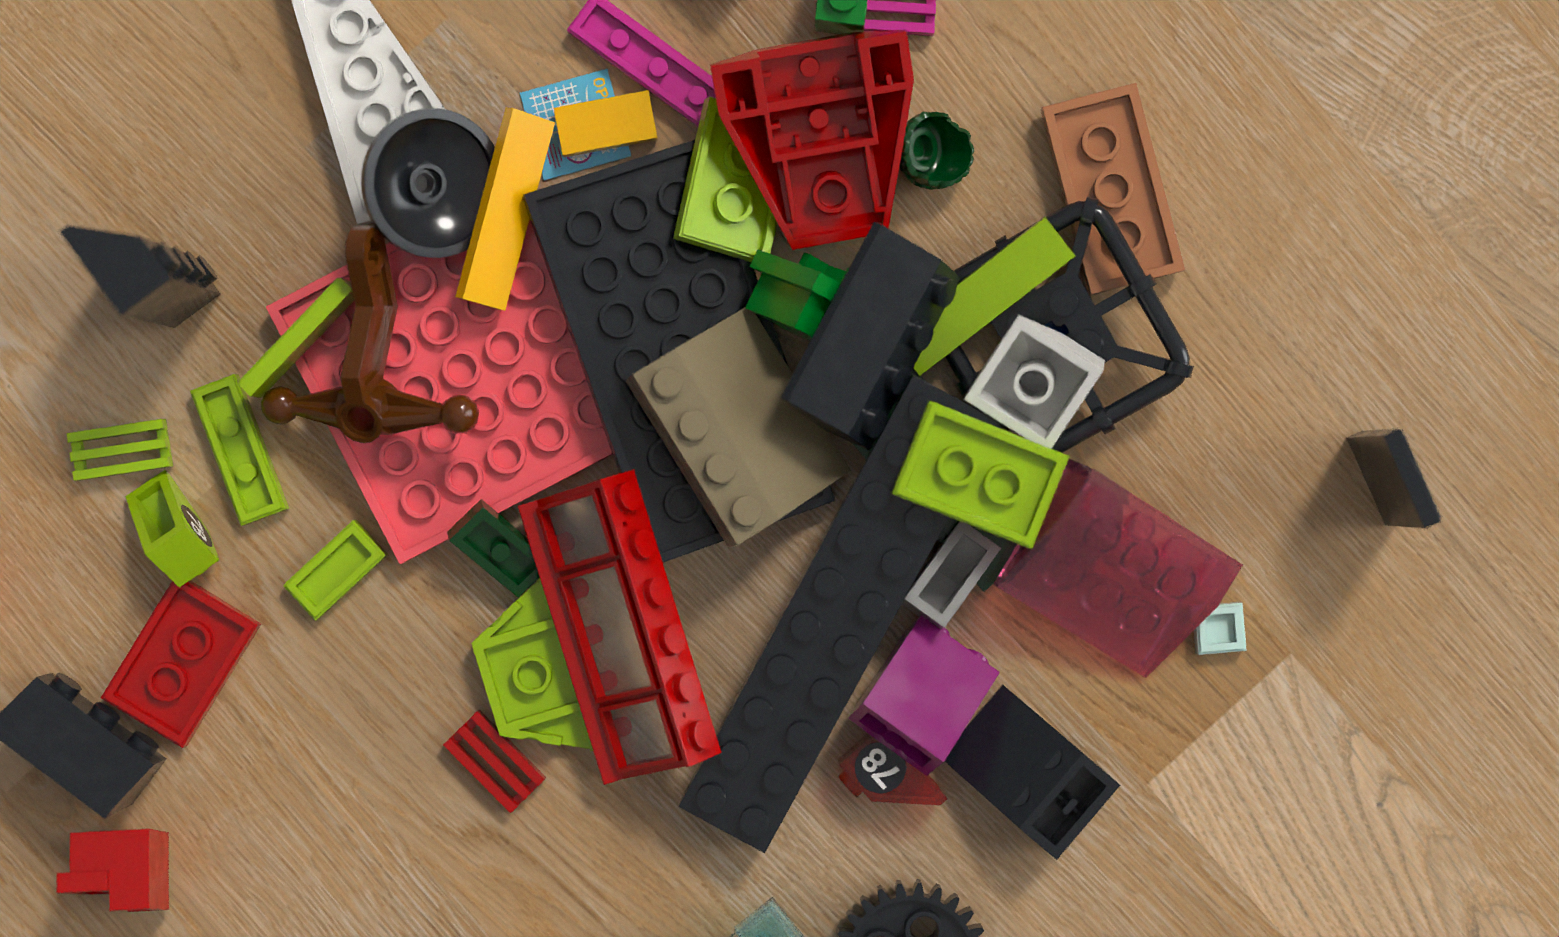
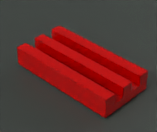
(473, 766)

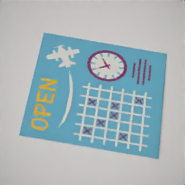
(576, 90)

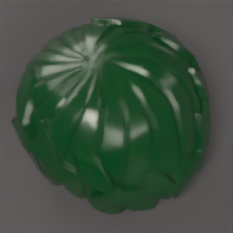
(935, 151)

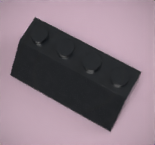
(144, 276)
(871, 337)

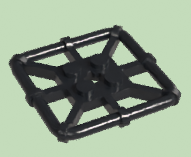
(1069, 303)

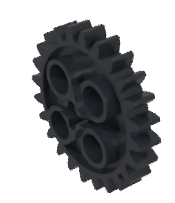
(896, 912)

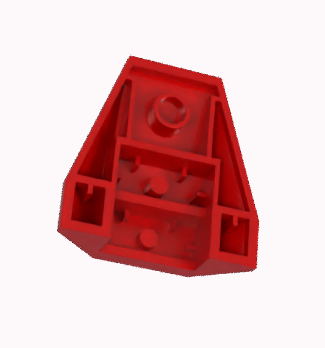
(821, 129)

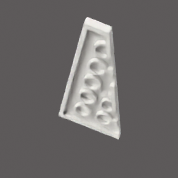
(360, 80)

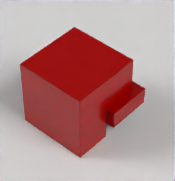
(120, 863)

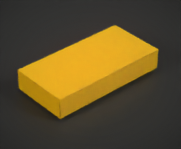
(605, 123)

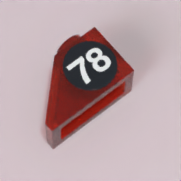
(886, 776)

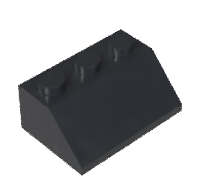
(79, 744)

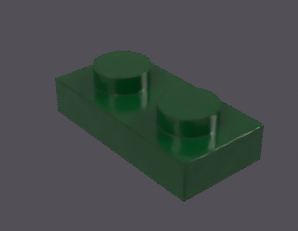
(495, 547)

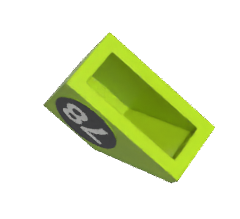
(171, 529)

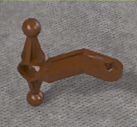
(365, 401)

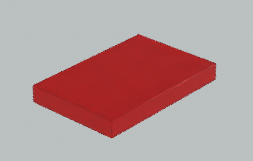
(180, 661)

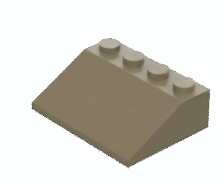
(730, 429)

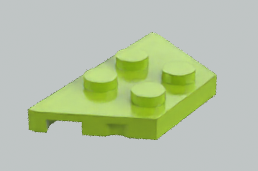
(529, 675)

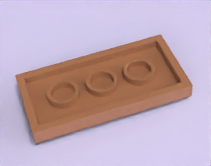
(1108, 155)

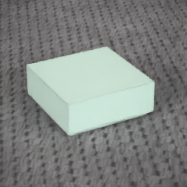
(1222, 630)

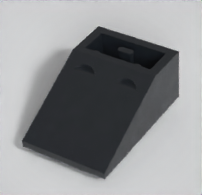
(1030, 772)

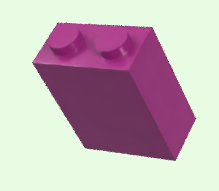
(924, 695)

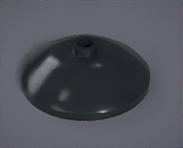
(455, 162)

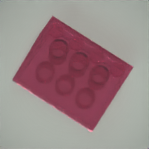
(1117, 571)

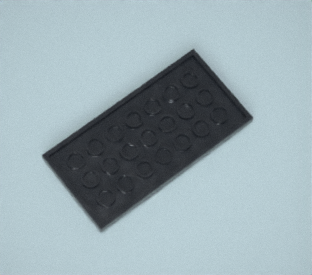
(630, 301)

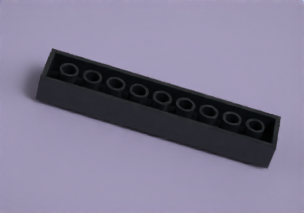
(822, 638)

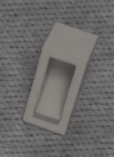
(950, 575)

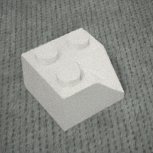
(1035, 381)

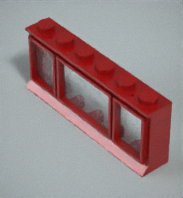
(619, 628)

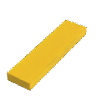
(502, 211)

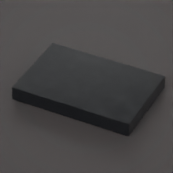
(1394, 478)

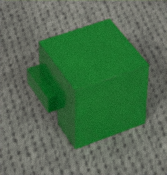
(794, 293)

